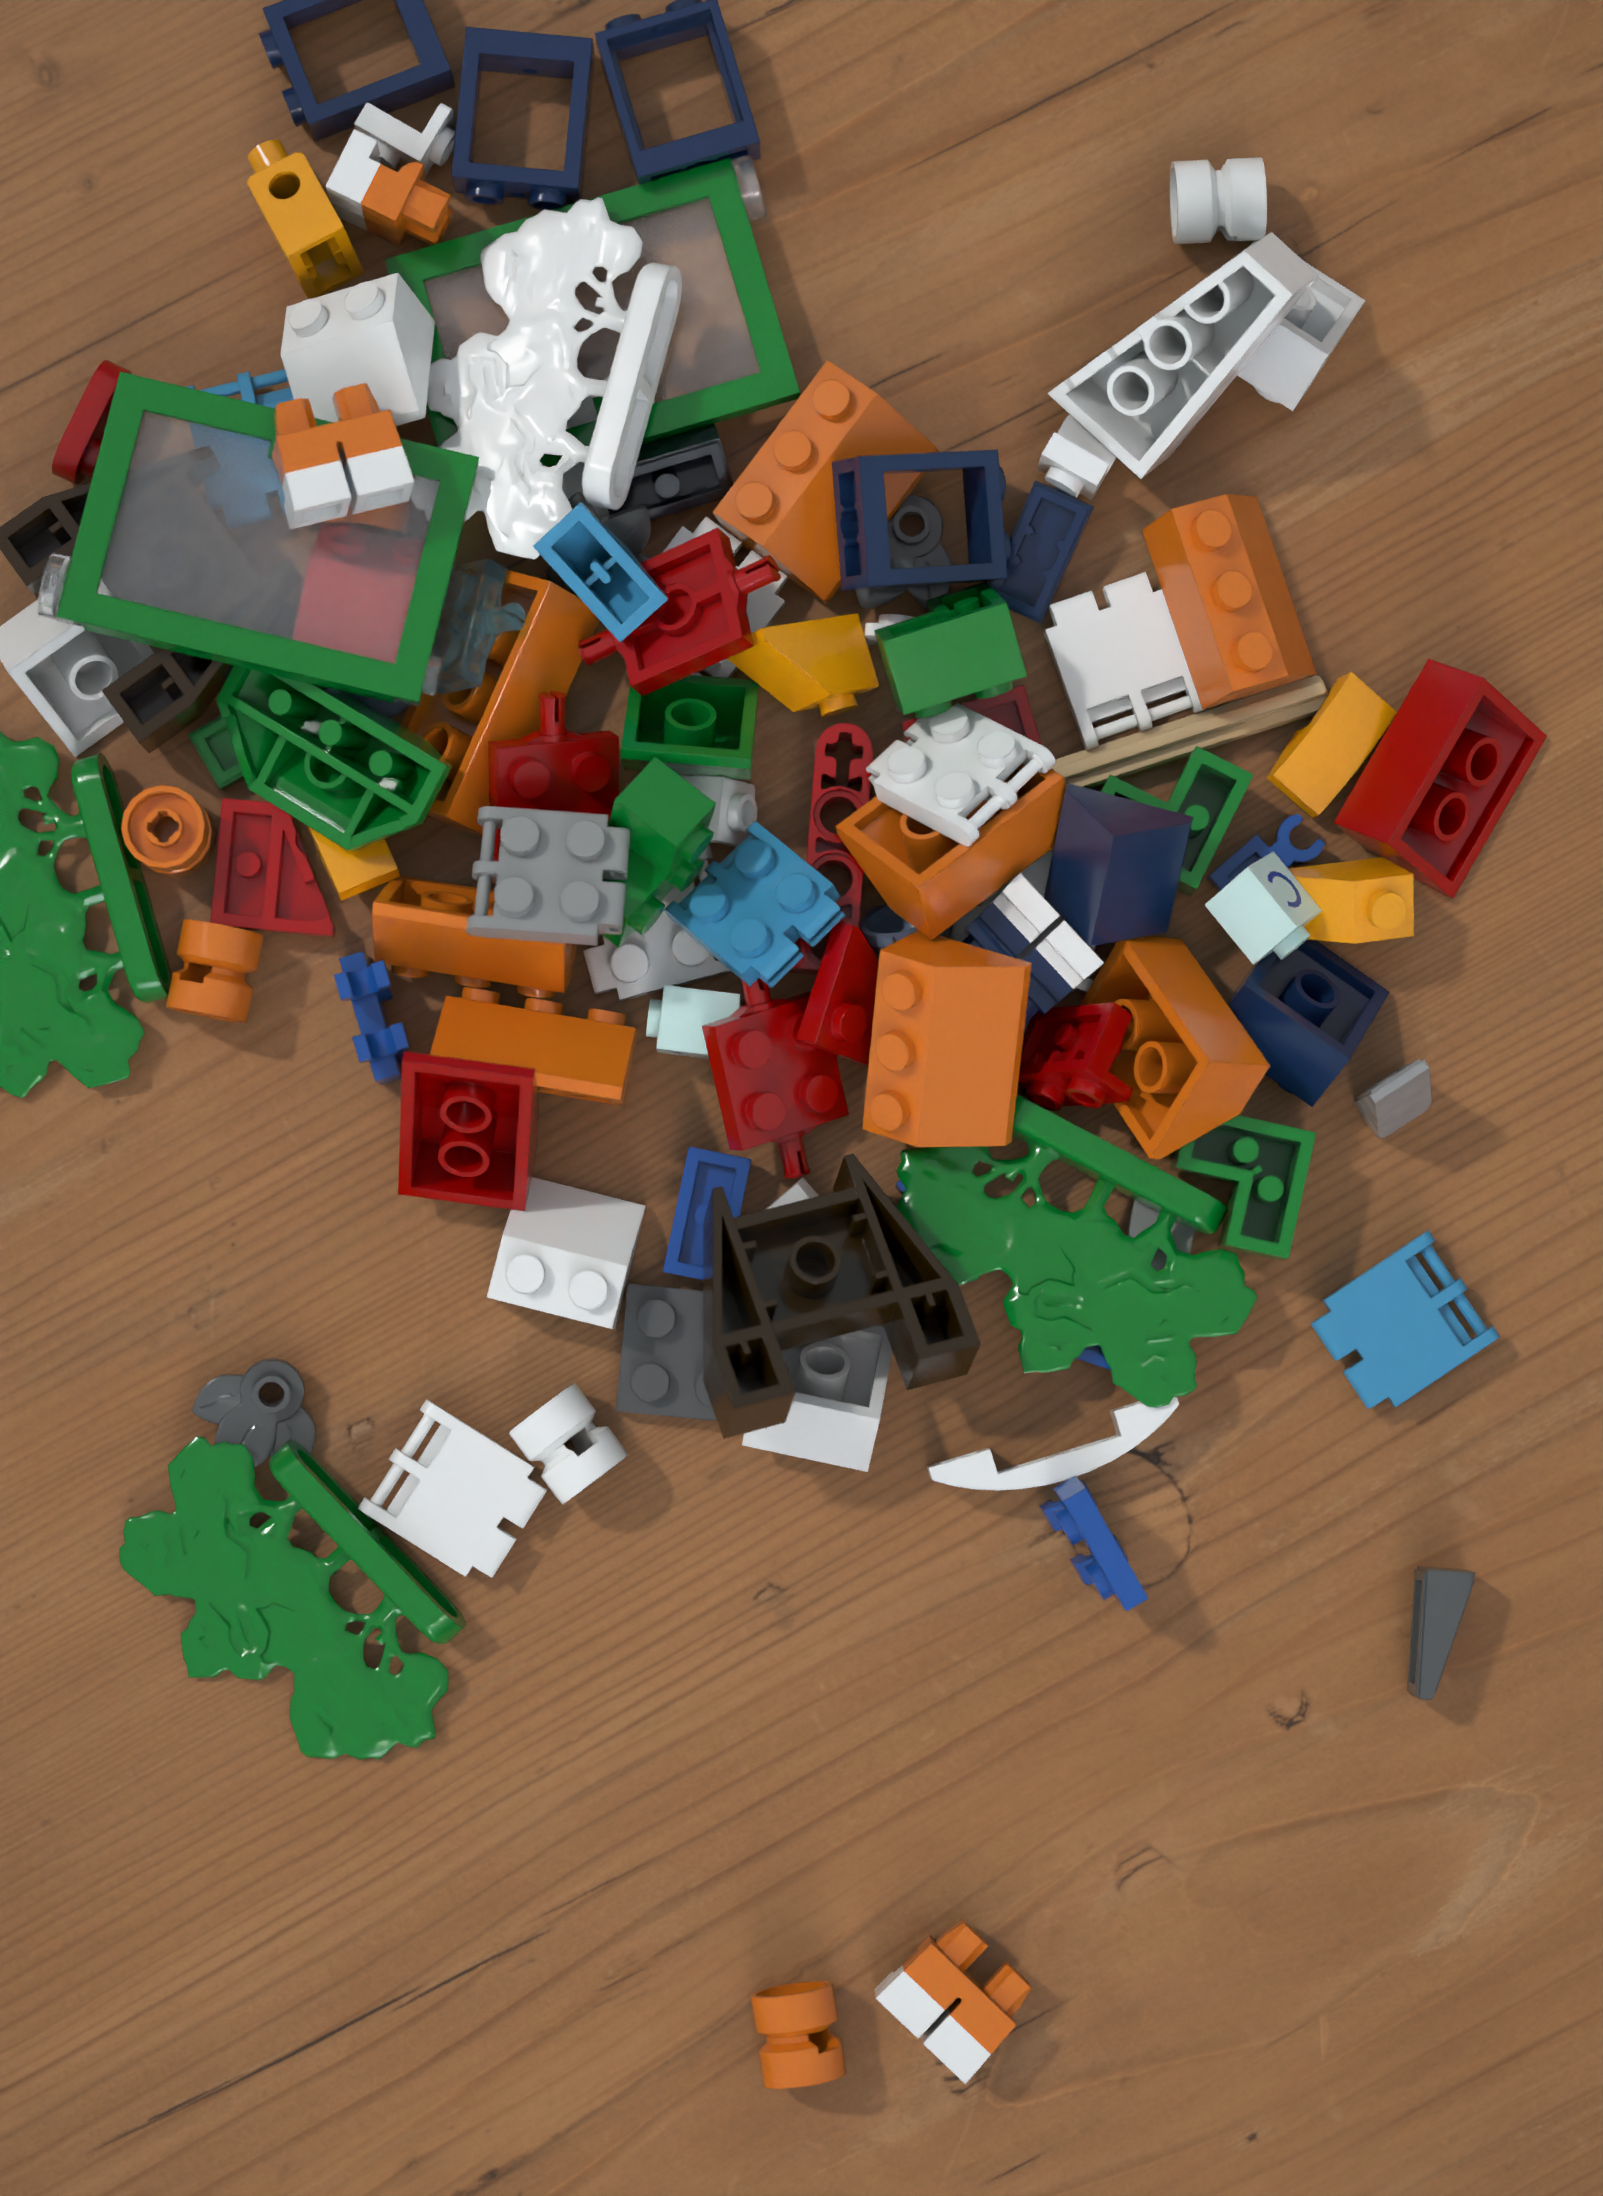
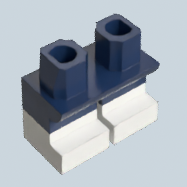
(1014, 924)

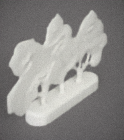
(524, 385)

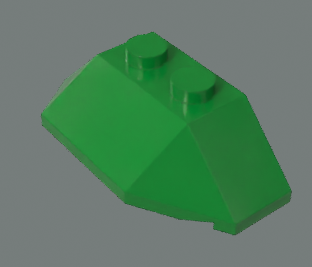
(329, 758)

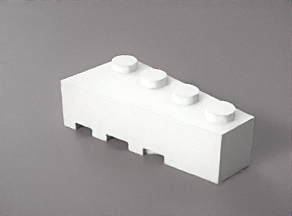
(1175, 365)

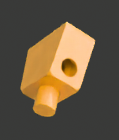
(302, 219)

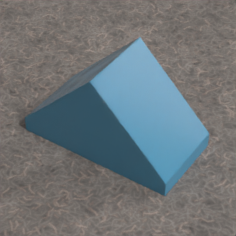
(601, 571)

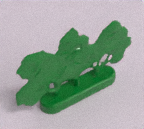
(45, 925)
(1077, 1271)
(272, 1602)

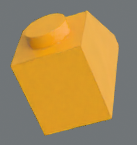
(811, 664)
(1359, 900)

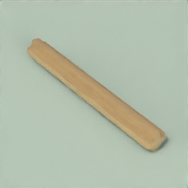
(1202, 729)

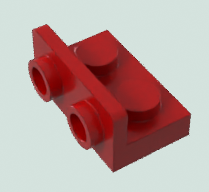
(1070, 1056)

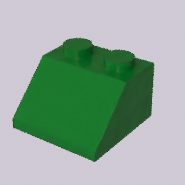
(693, 727)

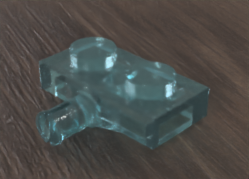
(472, 622)

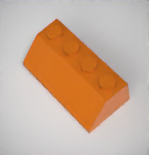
(507, 704)

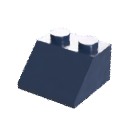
(1306, 1015)

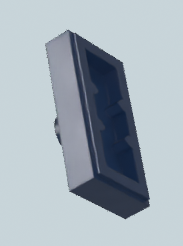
(1041, 549)

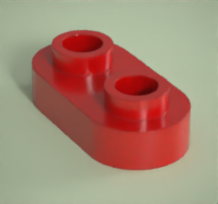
(82, 439)

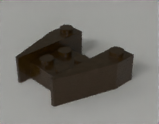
(157, 694)
(814, 1276)

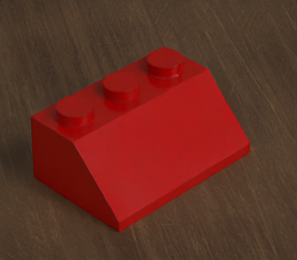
(1441, 776)

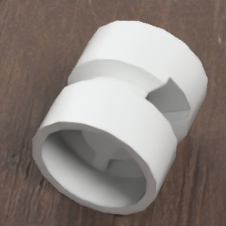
(1218, 200)
(564, 1419)

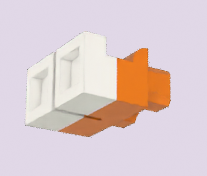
(386, 200)
(339, 462)
(934, 1979)

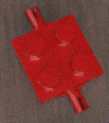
(698, 622)
(555, 767)
(769, 1079)

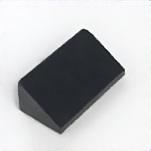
(679, 473)

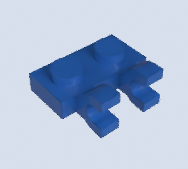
(367, 989)
(1108, 1564)

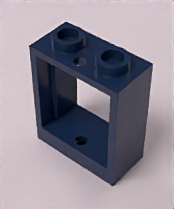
(681, 22)
(524, 55)
(389, 94)
(864, 526)

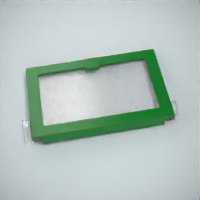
(726, 338)
(198, 557)

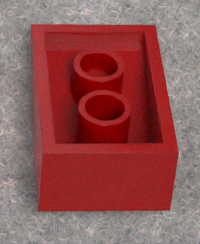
(467, 1131)

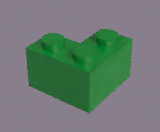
(951, 651)
(1208, 792)
(667, 836)
(1266, 1176)

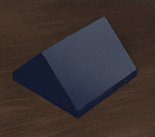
(1115, 865)

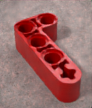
(826, 847)

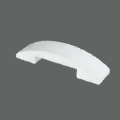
(978, 1470)

